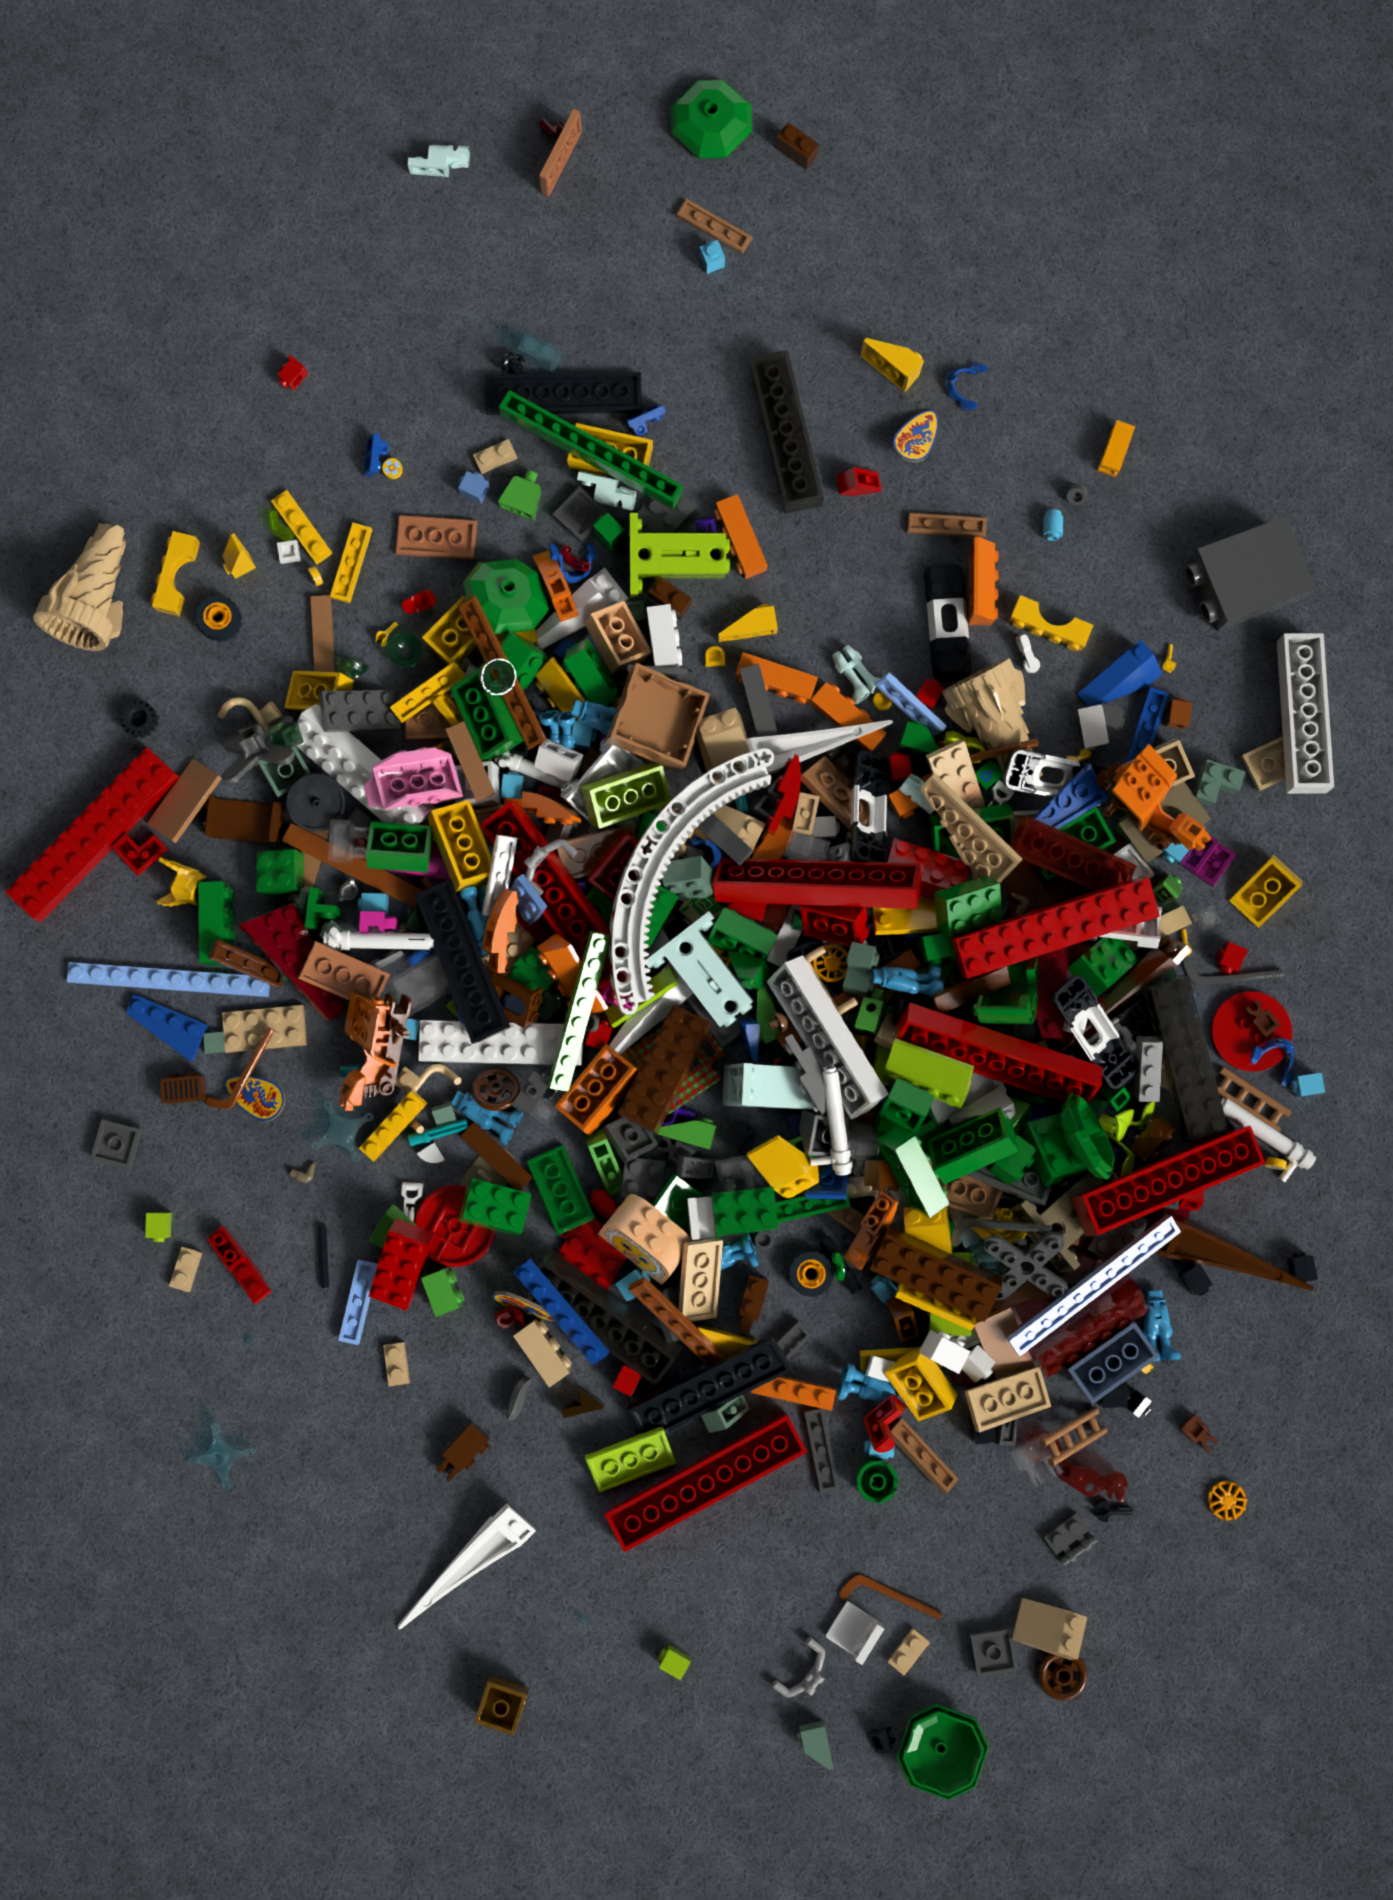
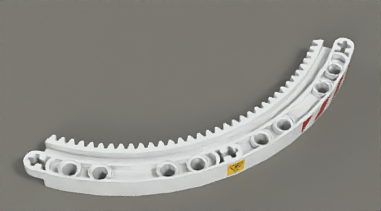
(695, 805)

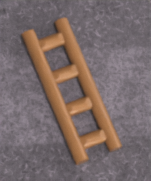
(1262, 1098)
(1083, 1440)

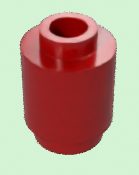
(602, 1202)

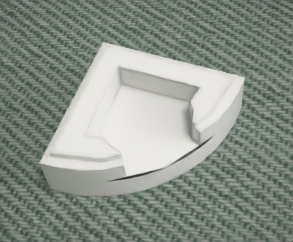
(431, 1154)

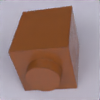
(1178, 714)

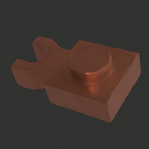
(1263, 1020)
(1197, 1431)

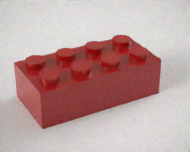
(937, 869)
(401, 1264)

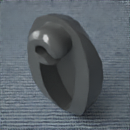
(517, 1399)

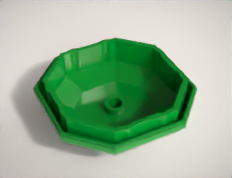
(706, 133)
(508, 610)
(1086, 1137)
(945, 1771)

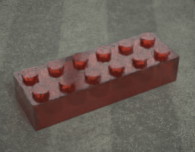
(1068, 856)
(1090, 1326)

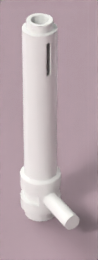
(520, 764)
(374, 940)
(1292, 1150)
(840, 1152)

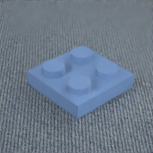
(529, 902)

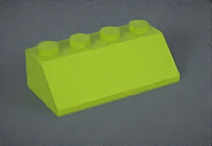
(927, 1070)

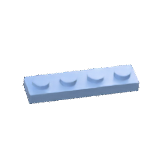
(909, 704)
(358, 1302)

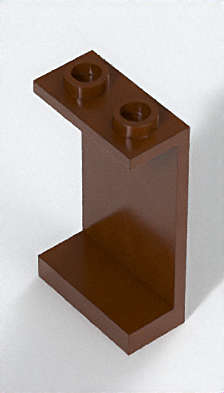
(244, 821)

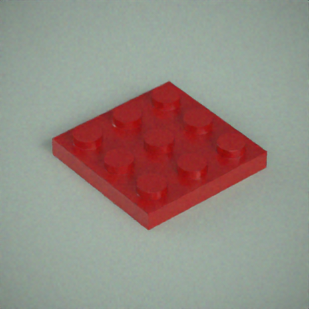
(592, 1253)

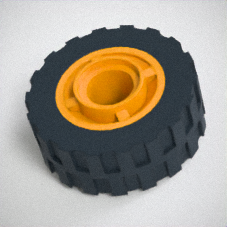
(217, 606)
(824, 1273)

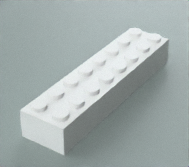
(1305, 713)
(350, 765)
(827, 1035)
(529, 1046)

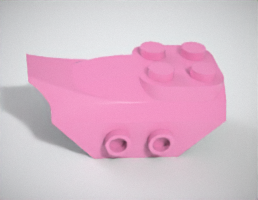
(413, 779)

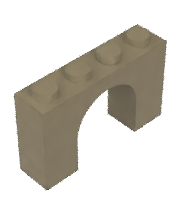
(1178, 801)

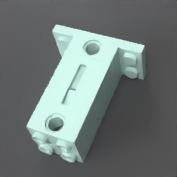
(704, 972)
(764, 1087)

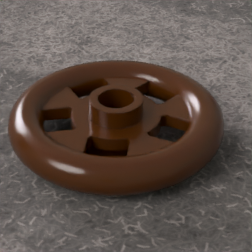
(501, 1103)
(1056, 1692)

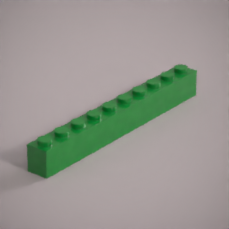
(591, 450)

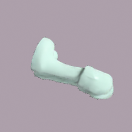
(861, 691)

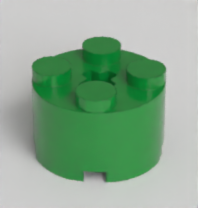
(888, 1480)

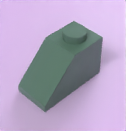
(725, 1415)
(815, 1743)

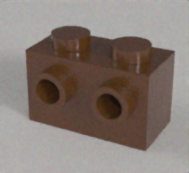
(1152, 1140)

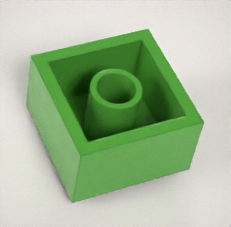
(443, 1291)

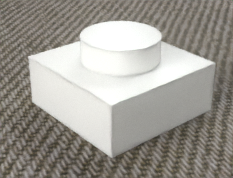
(288, 551)

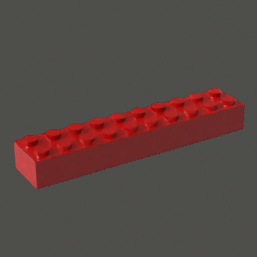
(92, 835)
(818, 883)
(567, 905)
(1054, 927)
(1000, 1055)
(1167, 1181)
(705, 1482)

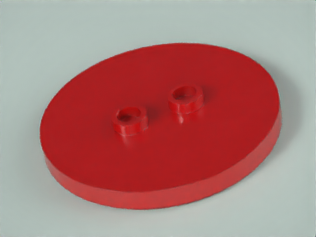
(1236, 1036)
(454, 1241)

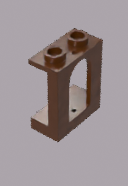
(530, 998)

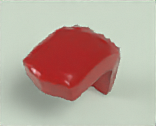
(419, 602)
(510, 1316)

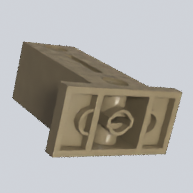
(1061, 1215)

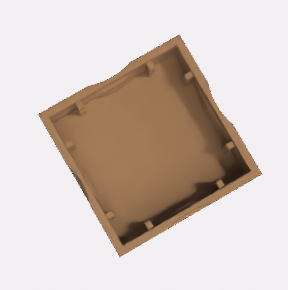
(657, 717)

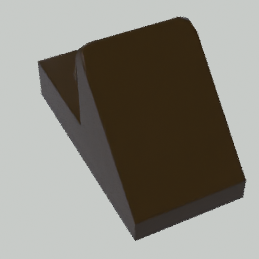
(588, 1404)

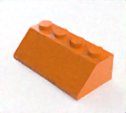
(982, 582)
(564, 968)
(597, 1090)

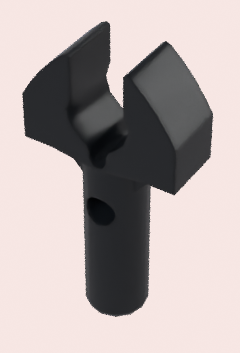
(1111, 1510)

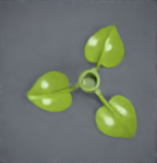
(1119, 1127)

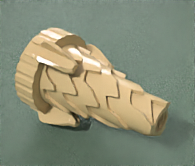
(80, 601)
(991, 705)

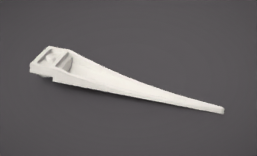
(591, 597)
(808, 743)
(651, 1015)
(492, 1541)

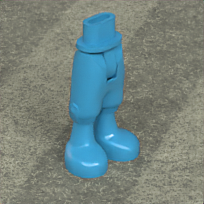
(594, 715)
(554, 720)
(477, 920)
(908, 980)
(483, 1117)
(738, 1250)
(1158, 1323)
(872, 1389)

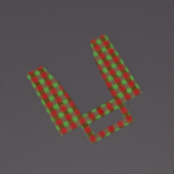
(696, 1081)

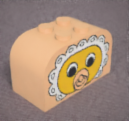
(646, 1237)

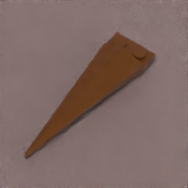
(1149, 967)
(1203, 1247)

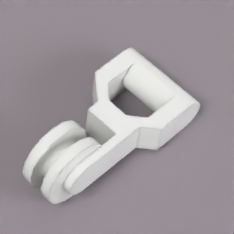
(1031, 663)
(998, 800)
(411, 1187)

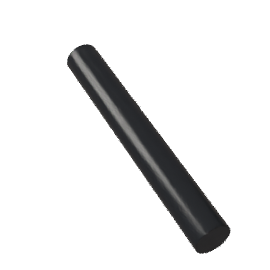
(323, 1253)

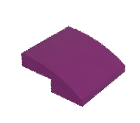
(1209, 862)

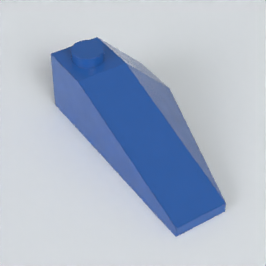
(1129, 673)

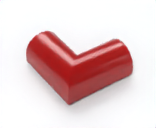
(141, 857)
(878, 1421)

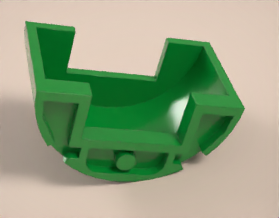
(1014, 1002)

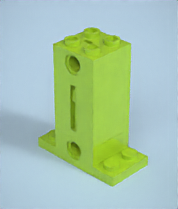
(675, 555)

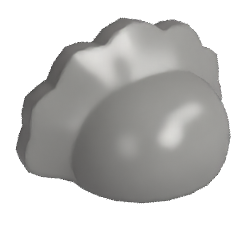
(348, 890)

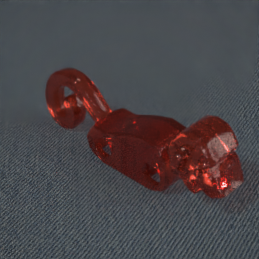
(1080, 1475)

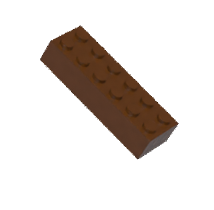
(665, 1069)
(936, 1273)

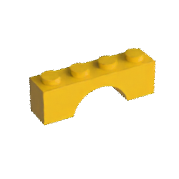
(181, 549)
(1027, 616)

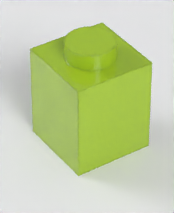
(158, 1226)
(674, 1661)

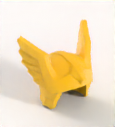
(183, 887)

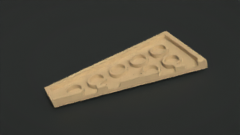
(973, 839)

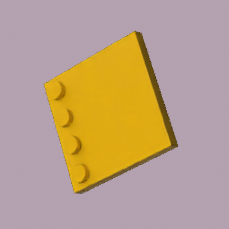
(906, 921)

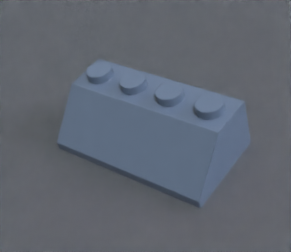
(1112, 1362)

